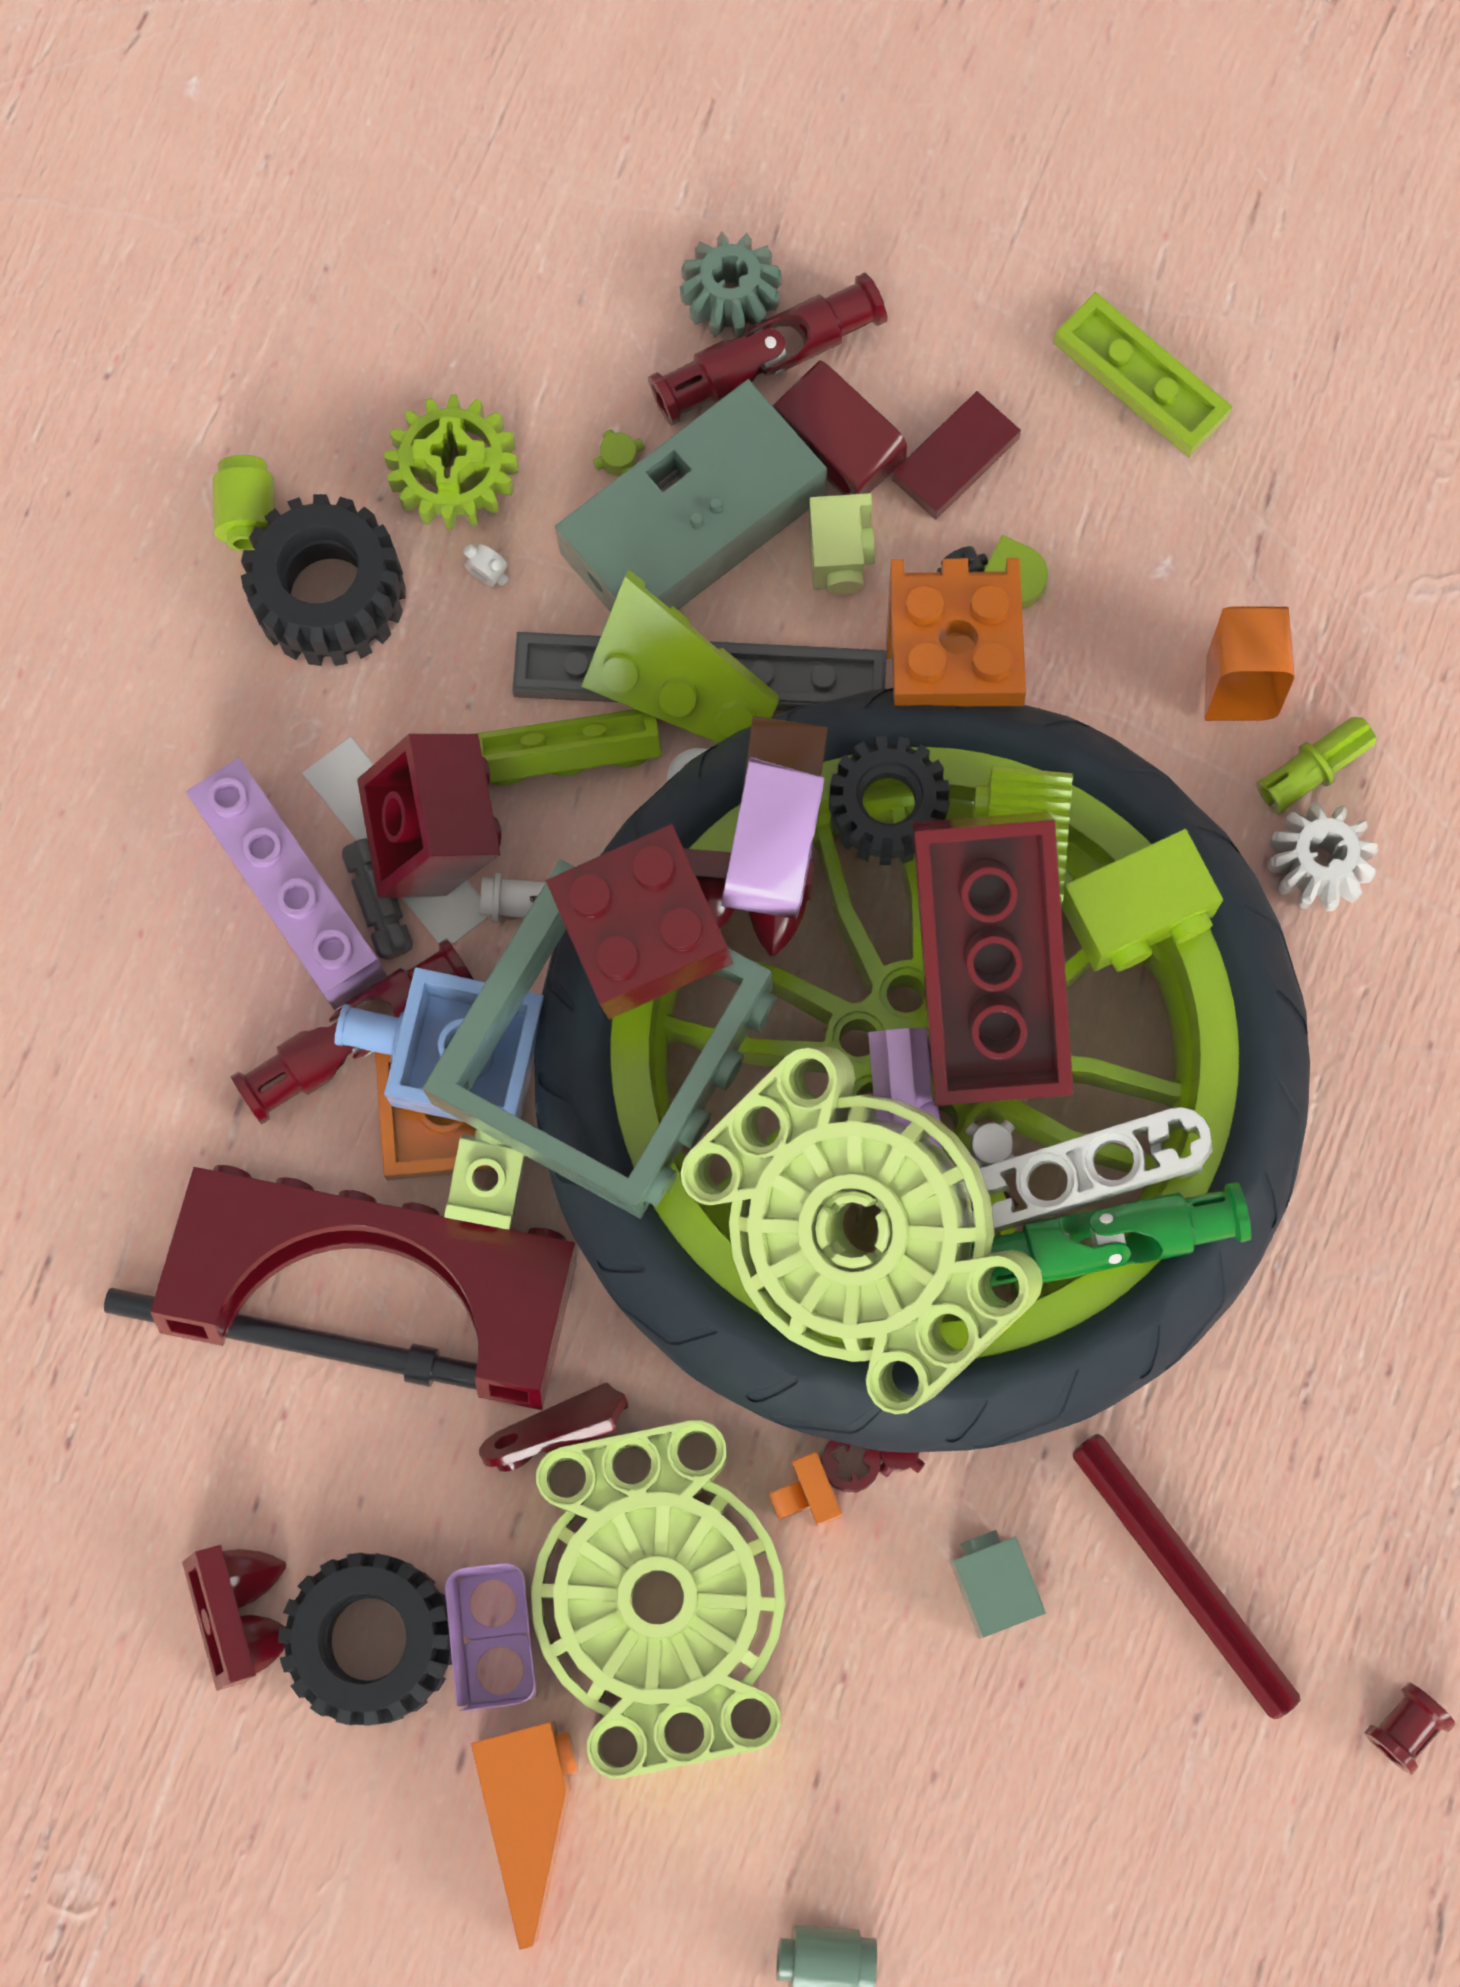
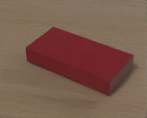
(956, 455)

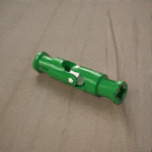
(1158, 1229)

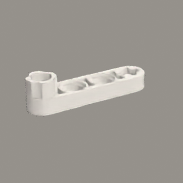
(1077, 1160)

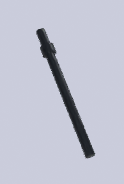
(418, 1364)

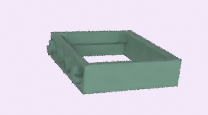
(684, 1120)

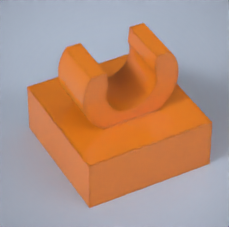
(809, 1492)

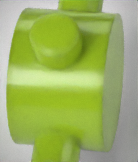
(617, 453)

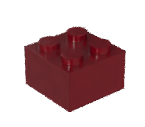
(429, 815)
(639, 921)

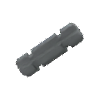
(383, 914)

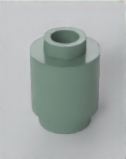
(826, 1958)

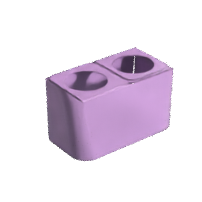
(772, 840)
(510, 1635)

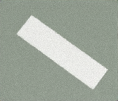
(336, 783)

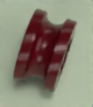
(830, 1465)

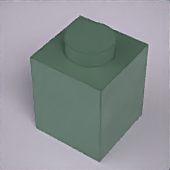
(996, 1584)

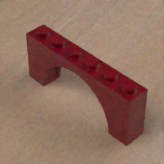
(247, 1229)

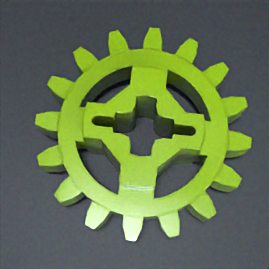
(427, 451)

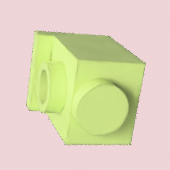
(841, 541)
(482, 1205)

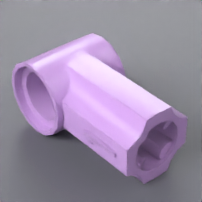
(902, 1071)

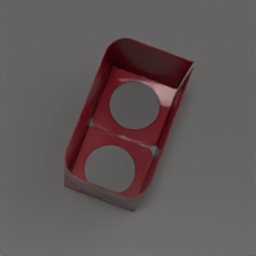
(842, 430)

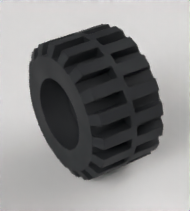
(316, 534)
(311, 1627)

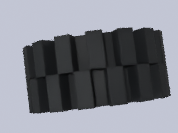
(877, 763)

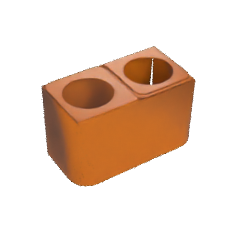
(1249, 664)

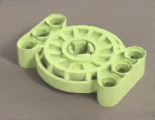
(793, 1241)
(669, 1664)

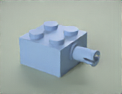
(425, 1029)

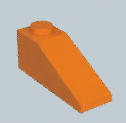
(526, 1805)

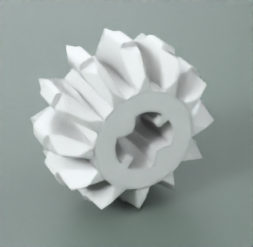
(1347, 860)

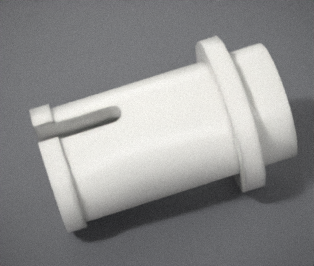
(507, 896)

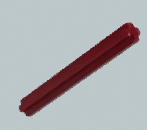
(1186, 1577)

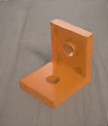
(956, 636)

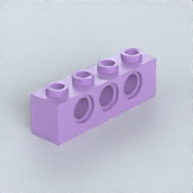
(286, 883)

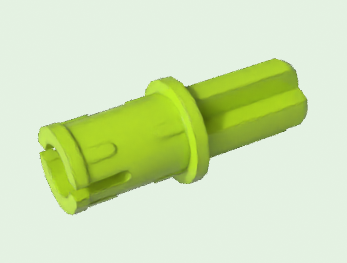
(1316, 764)

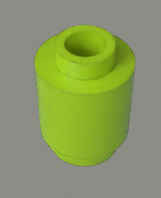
(241, 499)

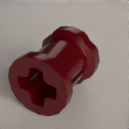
(1410, 1728)

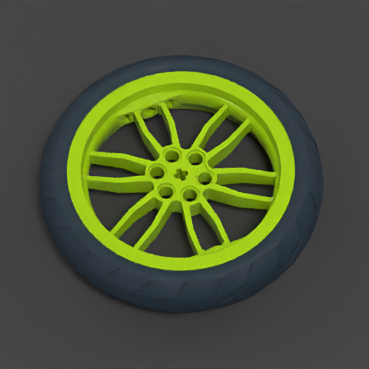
(1086, 1337)

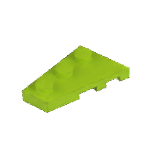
(671, 671)

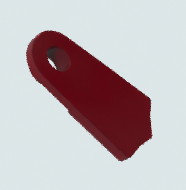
(559, 1426)

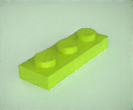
(1142, 374)
(570, 746)

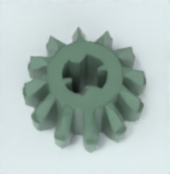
(730, 263)

